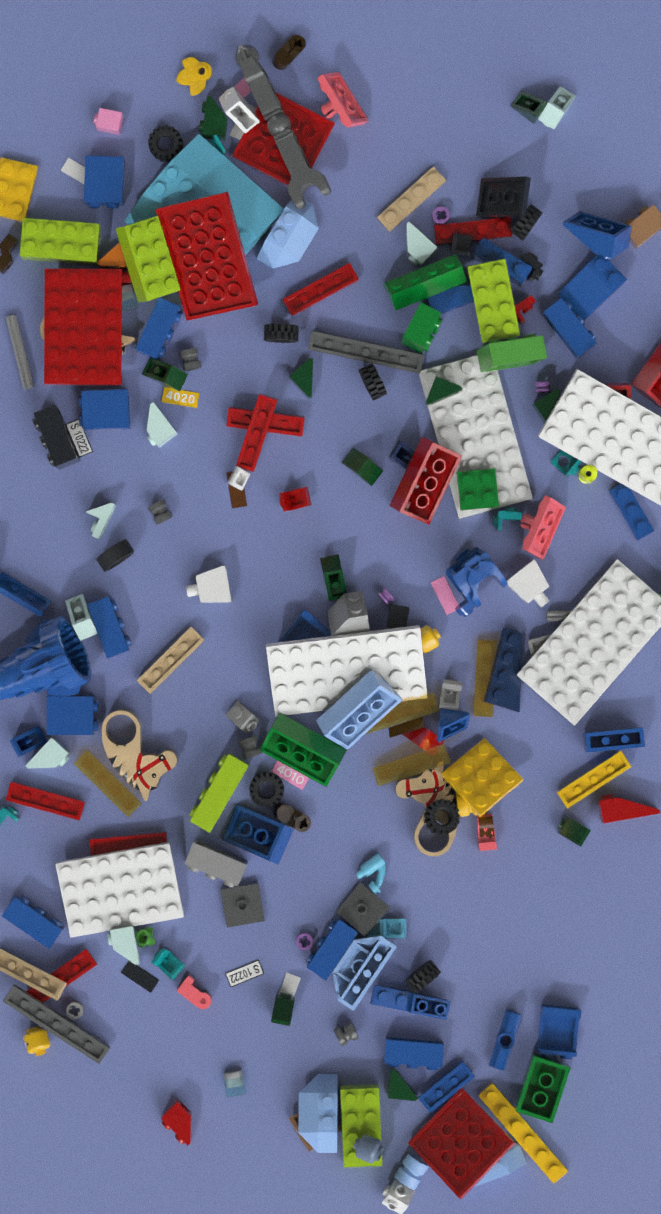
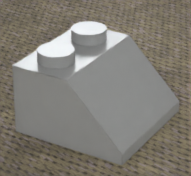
(349, 614)

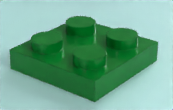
(477, 489)

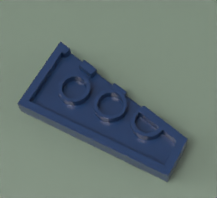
(504, 684)

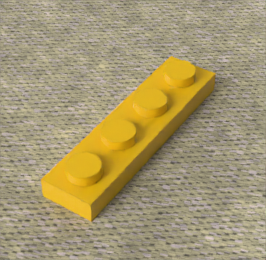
(593, 779)

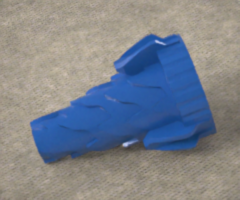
(49, 661)

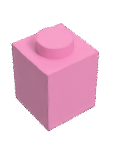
(108, 121)

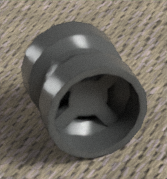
(190, 359)
(160, 511)
(250, 747)
(346, 1033)

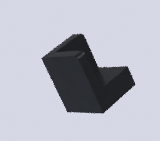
(460, 244)
(398, 616)

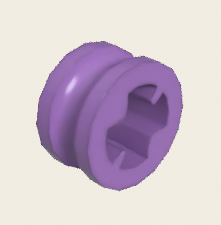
(441, 209)
(542, 387)
(386, 596)
(309, 938)

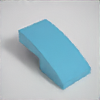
(390, 928)

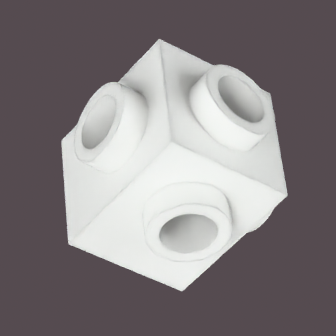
(397, 1196)

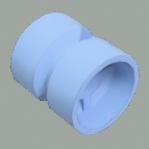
(411, 1171)

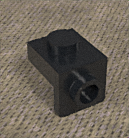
(531, 260)

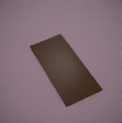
(238, 497)
(406, 727)

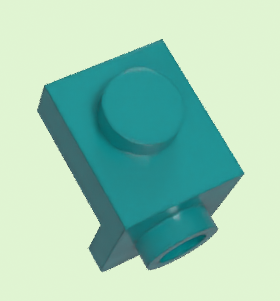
(509, 514)
(11, 812)
(168, 963)

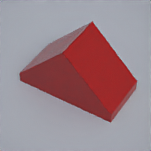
(423, 738)

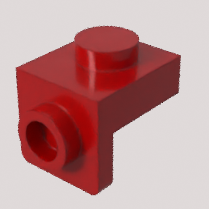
(295, 499)

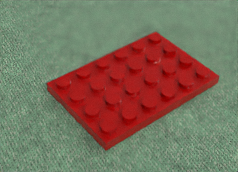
(207, 256)
(83, 327)

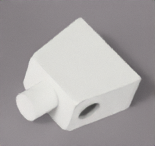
(232, 104)
(529, 584)
(211, 586)

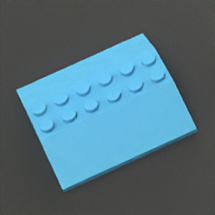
(204, 172)

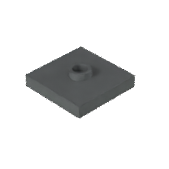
(242, 905)
(363, 909)

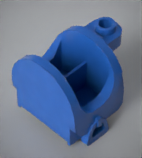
(468, 573)

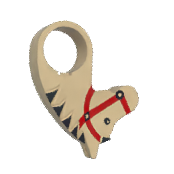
(133, 765)
(425, 790)

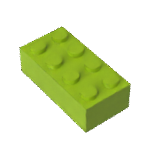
(60, 241)
(148, 259)
(493, 300)
(219, 793)
(359, 1117)

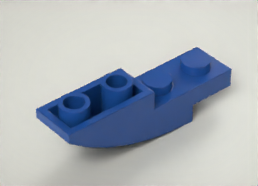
(408, 1001)

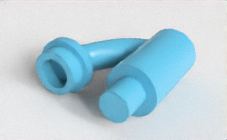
(369, 867)

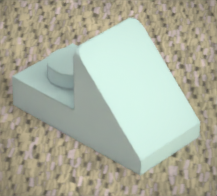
(104, 514)

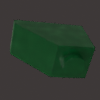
(164, 374)
(333, 576)
(573, 831)
(283, 1009)

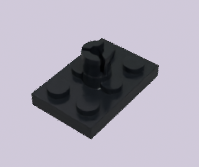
(503, 197)

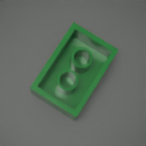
(419, 332)
(542, 1088)

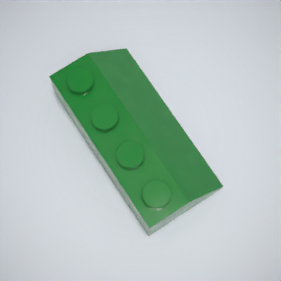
(425, 282)
(303, 750)

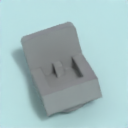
(450, 694)
(242, 717)

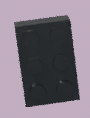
(55, 437)

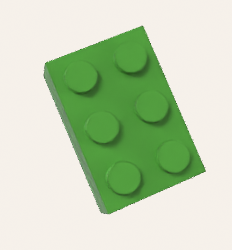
(511, 353)

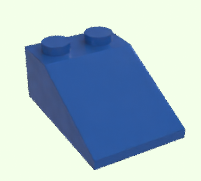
(599, 234)
(592, 286)
(257, 834)

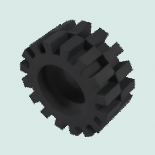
(165, 132)
(526, 222)
(281, 333)
(372, 381)
(278, 789)
(430, 817)
(422, 976)

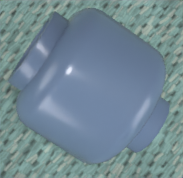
(368, 1148)

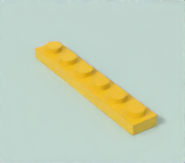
(523, 1133)

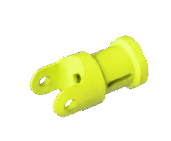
(582, 474)

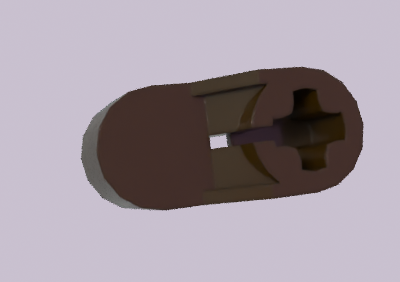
(295, 46)
(7, 246)
(284, 812)

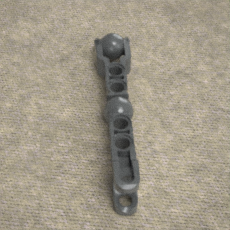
(280, 127)

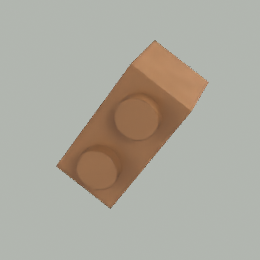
(644, 225)

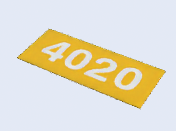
(180, 397)

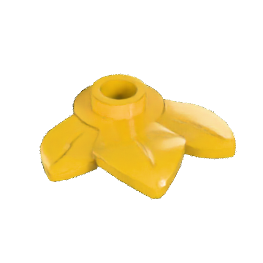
(192, 77)

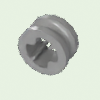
(78, 1005)

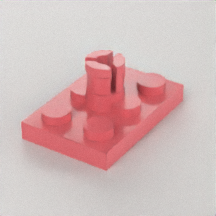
(341, 100)
(542, 527)

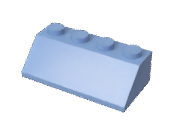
(358, 710)

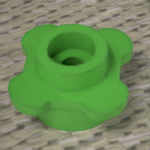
(140, 937)

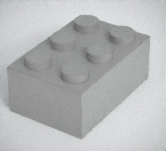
(215, 863)

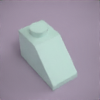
(556, 107)
(418, 246)
(158, 427)
(81, 617)
(50, 755)
(125, 943)

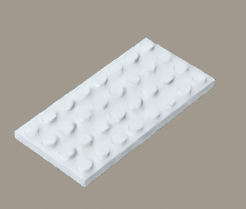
(479, 429)
(608, 433)
(594, 643)
(320, 670)

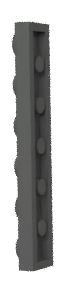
(365, 351)
(56, 1023)

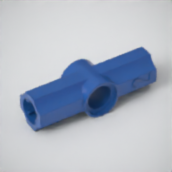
(501, 1051)

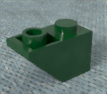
(214, 120)

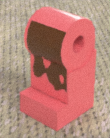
(486, 832)
(195, 995)

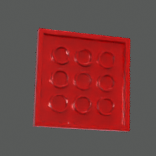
(259, 148)
(461, 1143)

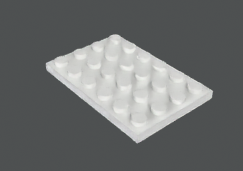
(119, 889)

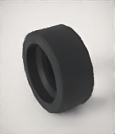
(115, 555)

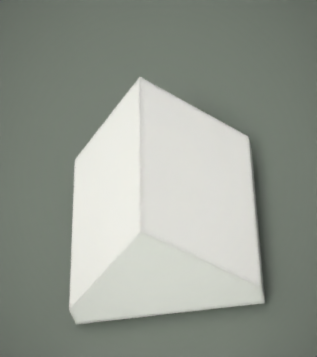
(238, 478)

